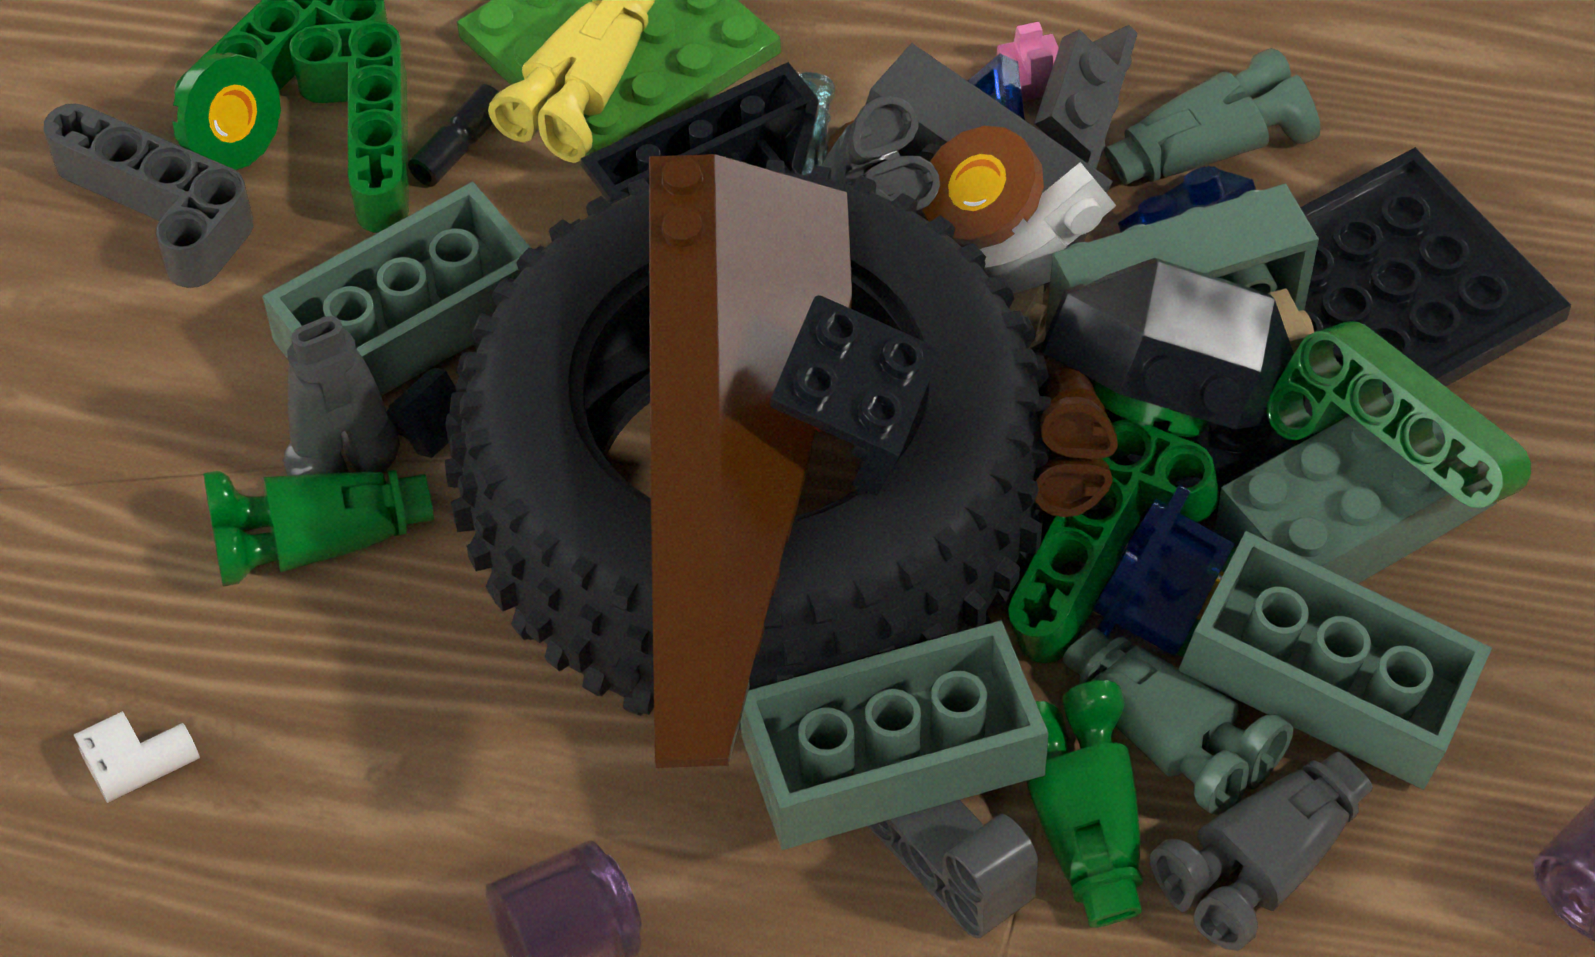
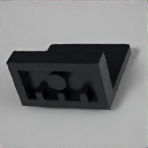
(856, 384)

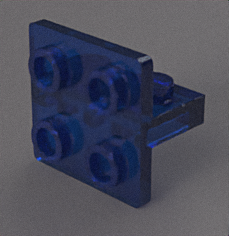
(1163, 576)

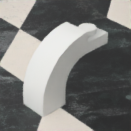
(1063, 214)

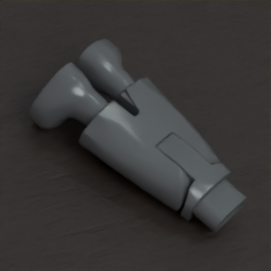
(871, 151)
(331, 396)
(1274, 836)

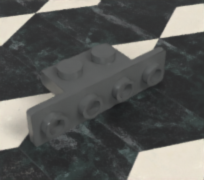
(1085, 91)

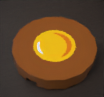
(986, 185)

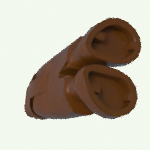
(1077, 439)

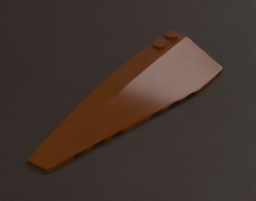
(729, 289)

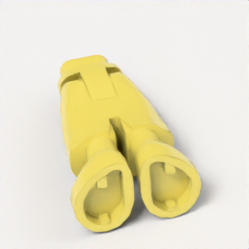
(574, 75)

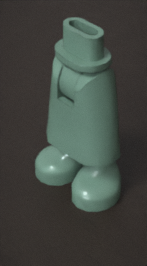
(1217, 121)
(1182, 720)

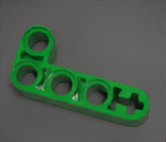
(272, 24)
(367, 69)
(1474, 464)
(1102, 541)

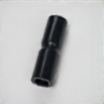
(452, 141)

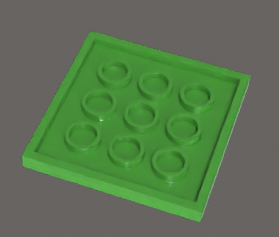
(680, 59)

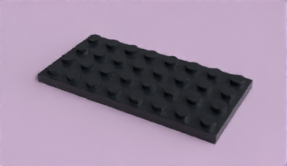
(1417, 271)

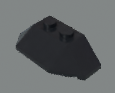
(748, 123)
(1175, 341)

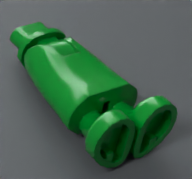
(310, 517)
(1091, 803)

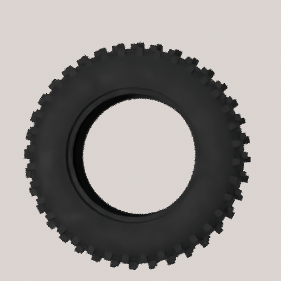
(859, 577)

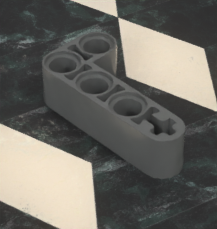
(195, 199)
(968, 867)

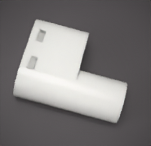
(123, 763)

